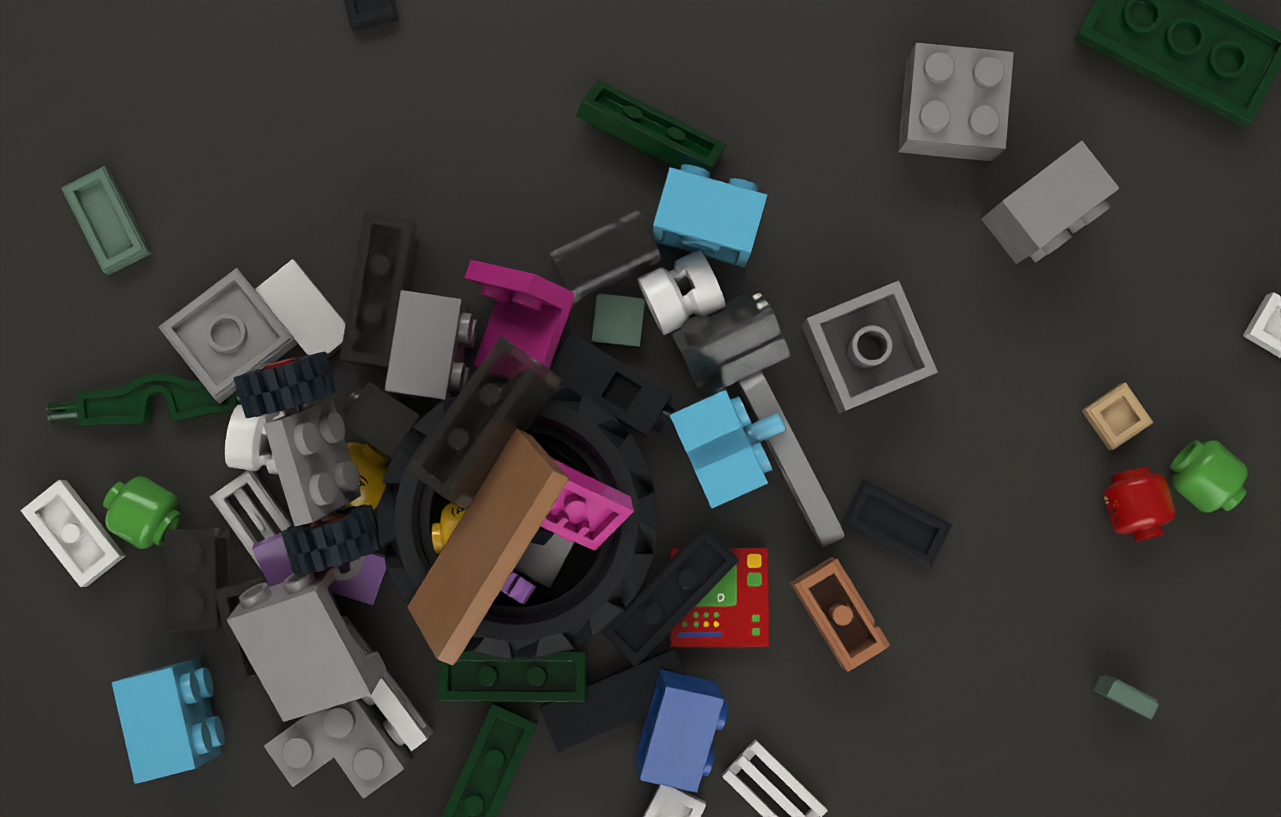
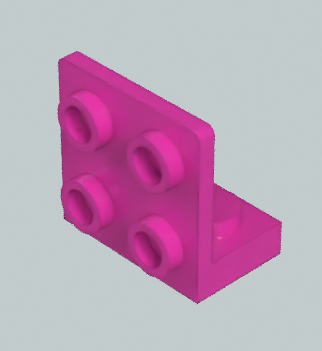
(525, 312)
(586, 509)

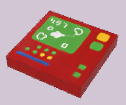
(734, 609)

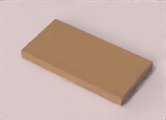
(486, 545)

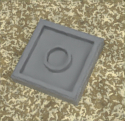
(227, 334)

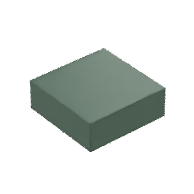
(618, 320)
(1126, 696)

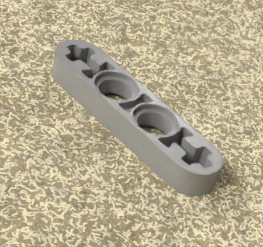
(792, 462)

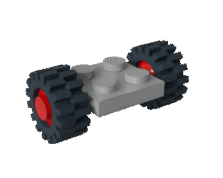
(311, 462)

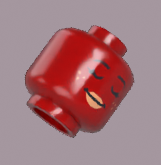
(1139, 503)

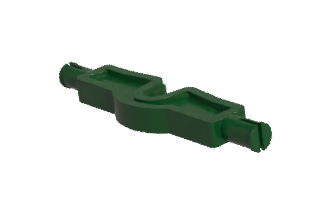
(133, 403)

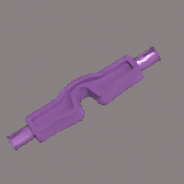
(518, 588)

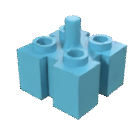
(725, 446)

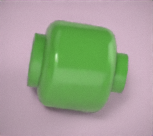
(1209, 476)
(141, 512)

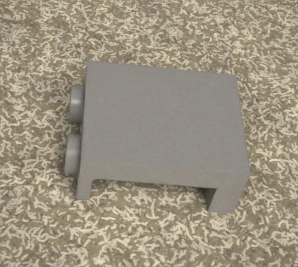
(302, 645)

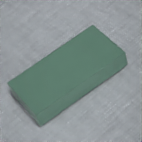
(106, 220)

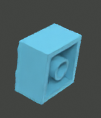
(709, 215)
(168, 720)

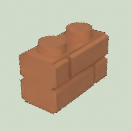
(839, 614)

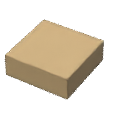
(1117, 416)

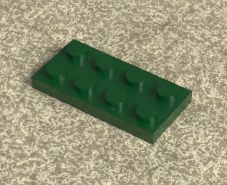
(1191, 48)

